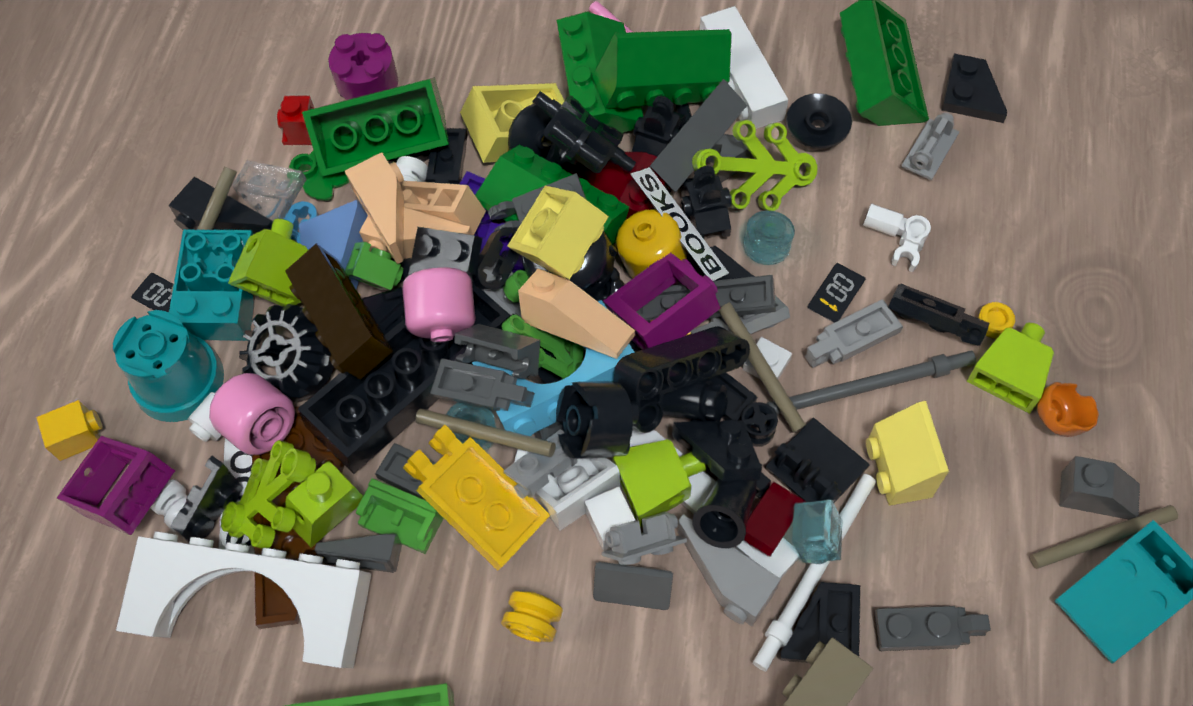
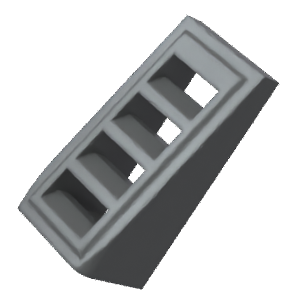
(372, 552)

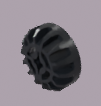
(302, 356)

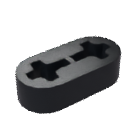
(490, 255)

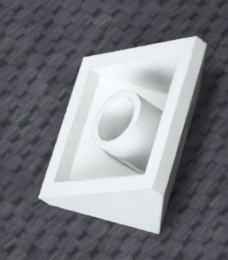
(567, 492)

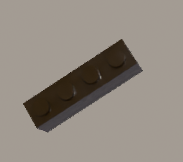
(337, 312)

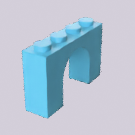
(544, 404)

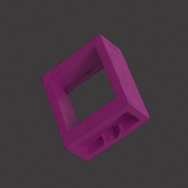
(679, 318)
(129, 497)

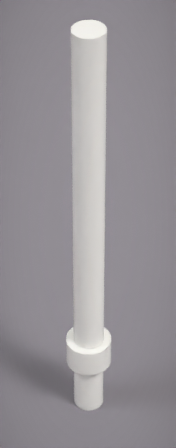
(780, 630)

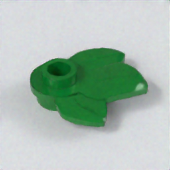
(316, 185)

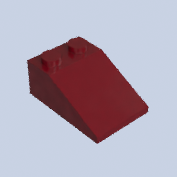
(621, 184)

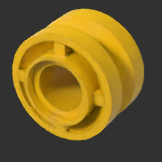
(532, 616)

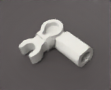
(912, 232)

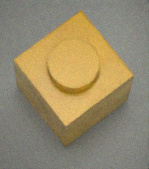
(69, 429)

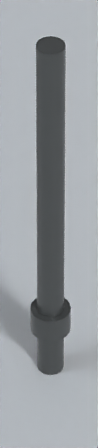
(936, 366)

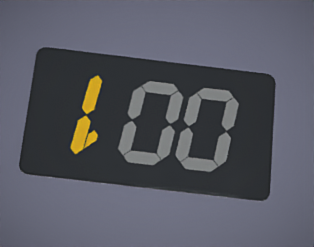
(836, 292)
(154, 293)

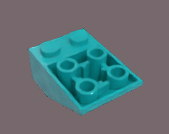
(201, 287)
(1131, 592)

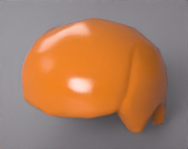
(1067, 411)

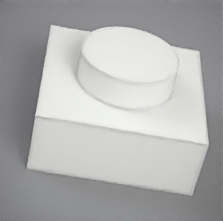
(775, 356)

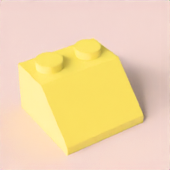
(558, 231)
(907, 455)

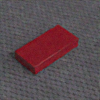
(771, 519)

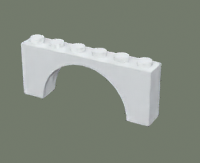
(325, 596)

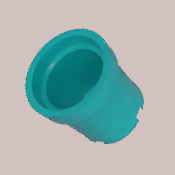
(187, 370)

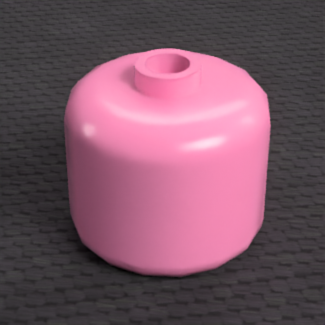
(438, 303)
(251, 413)

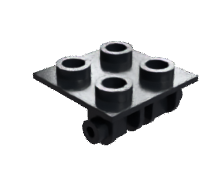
(817, 464)

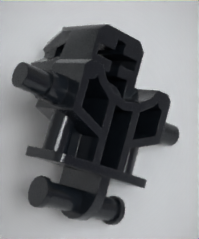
(580, 137)

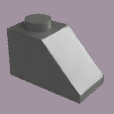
(1099, 488)

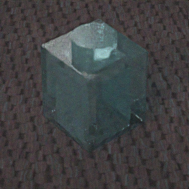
(817, 531)

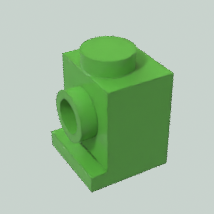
(373, 267)

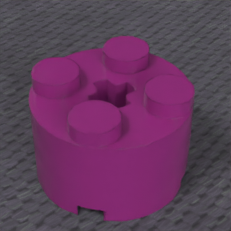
(362, 65)

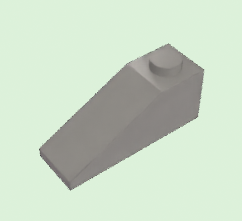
(733, 577)

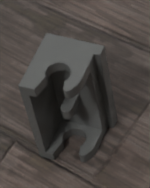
(500, 349)

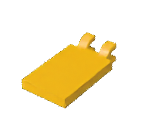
(476, 497)

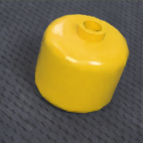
(648, 238)

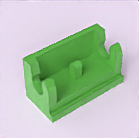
(400, 513)

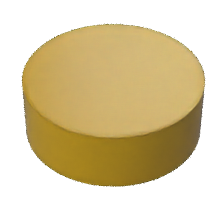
(998, 316)

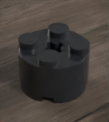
(596, 419)

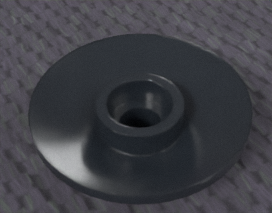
(822, 111)
(528, 130)

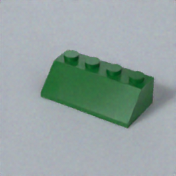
(583, 44)
(663, 63)
(882, 64)
(385, 121)
(525, 171)

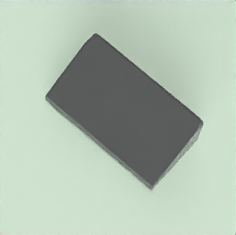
(632, 585)

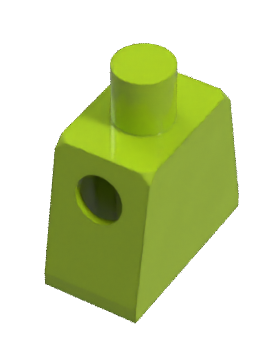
(264, 263)
(1015, 367)
(656, 477)
(322, 503)

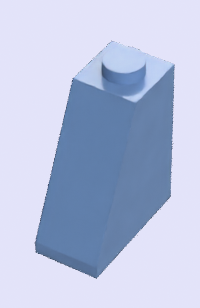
(335, 231)

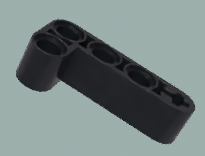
(675, 365)

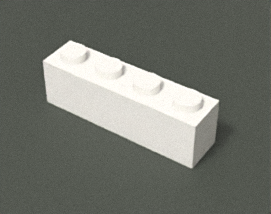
(749, 71)

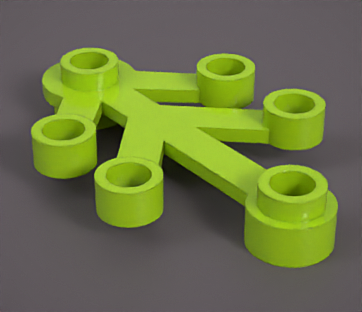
(762, 166)
(238, 517)

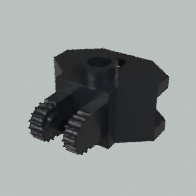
(657, 127)
(706, 202)

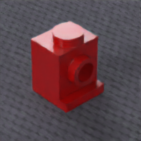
(292, 120)

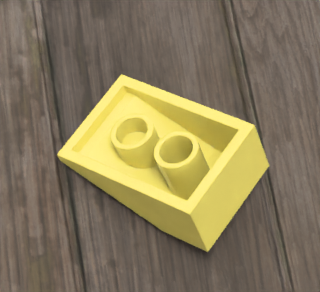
(493, 108)

